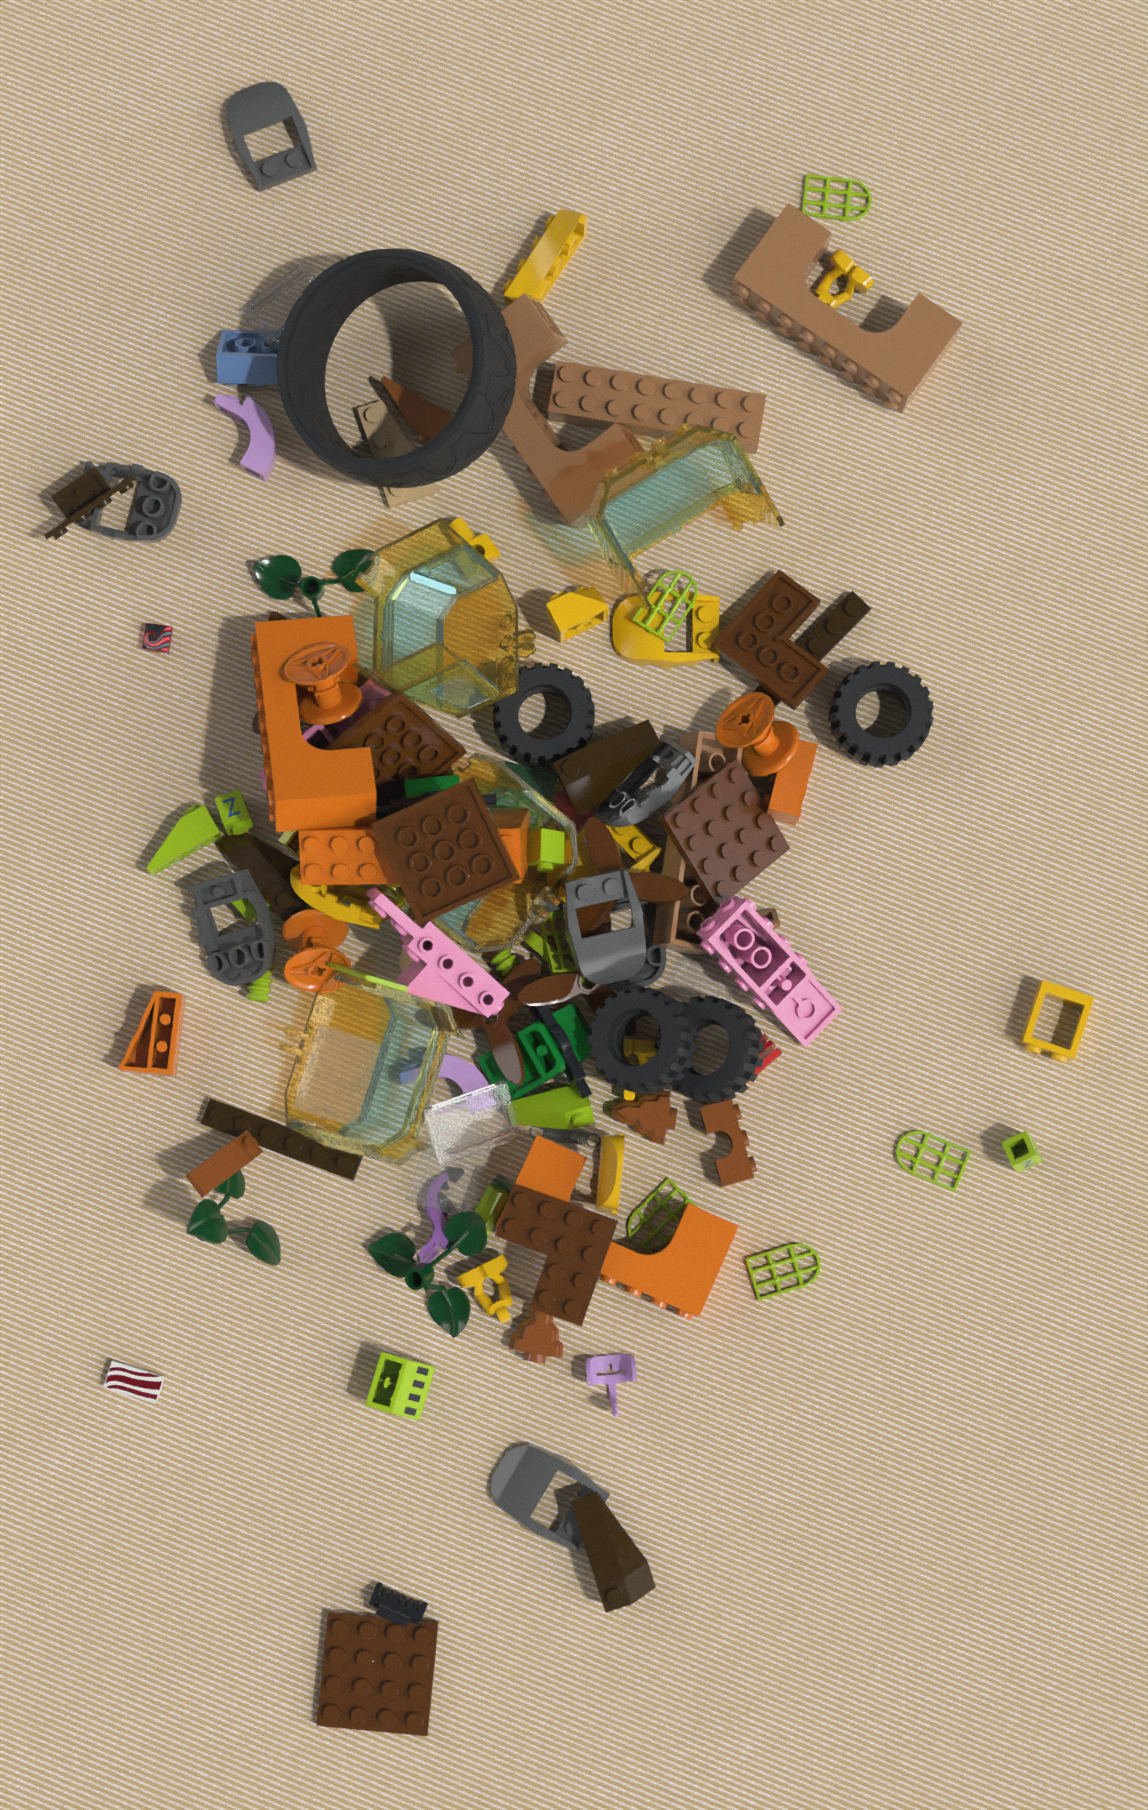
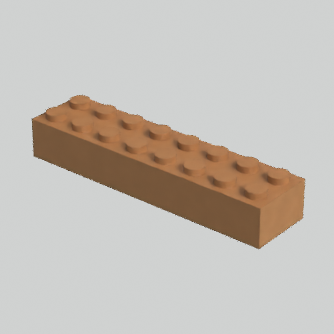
(651, 403)
(681, 920)

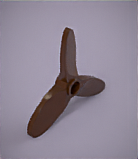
(607, 857)
(562, 987)
(501, 1039)

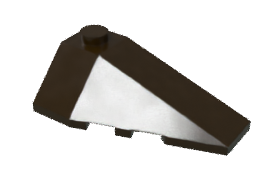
(601, 767)
(268, 869)
(615, 1560)

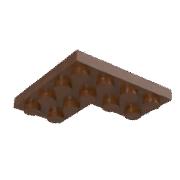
(761, 645)
(574, 1247)

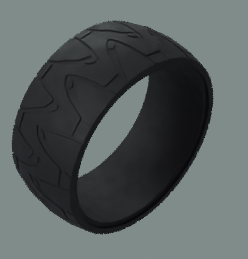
(310, 335)

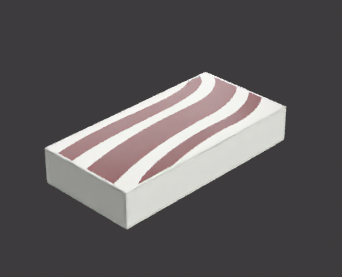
(134, 1382)

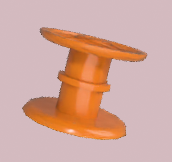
(320, 670)
(750, 726)
(316, 941)

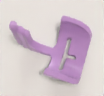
(601, 1364)

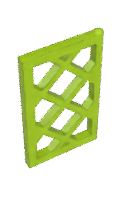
(367, 976)

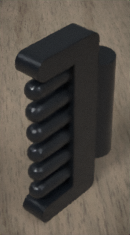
(395, 1611)

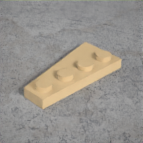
(389, 441)

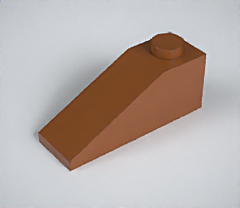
(420, 415)
(224, 1163)

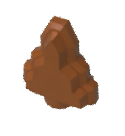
(648, 1115)
(537, 1338)

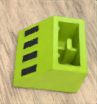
(400, 1386)

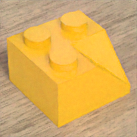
(575, 612)

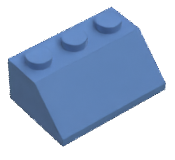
(246, 359)

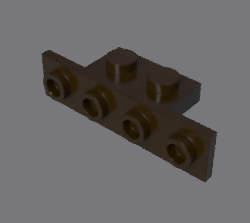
(82, 496)

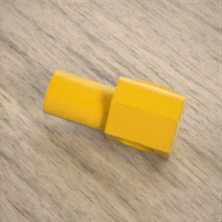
(479, 542)

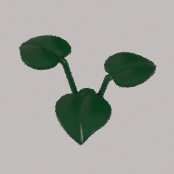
(282, 572)
(210, 1225)
(447, 1307)

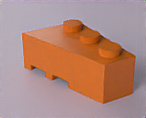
(791, 785)
(158, 1037)

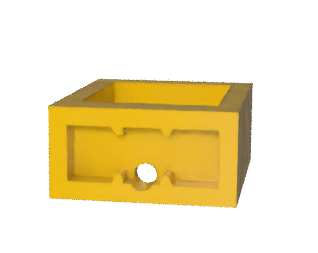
(1064, 995)

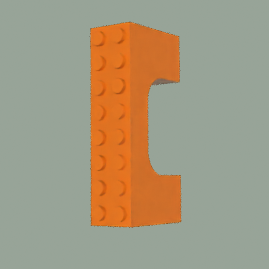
(304, 783)
(356, 857)
(677, 1274)

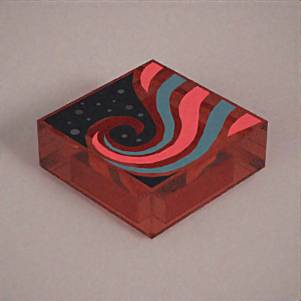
(157, 638)

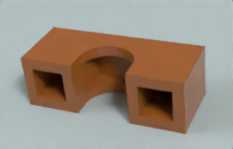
(724, 1119)

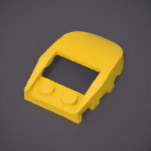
(644, 648)
(630, 840)
(329, 898)
(610, 1173)

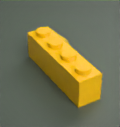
(548, 256)

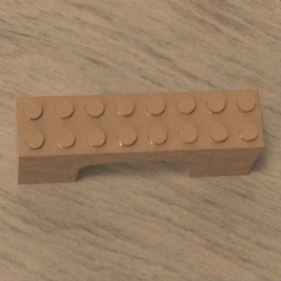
(883, 363)
(566, 475)

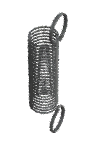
(564, 1133)

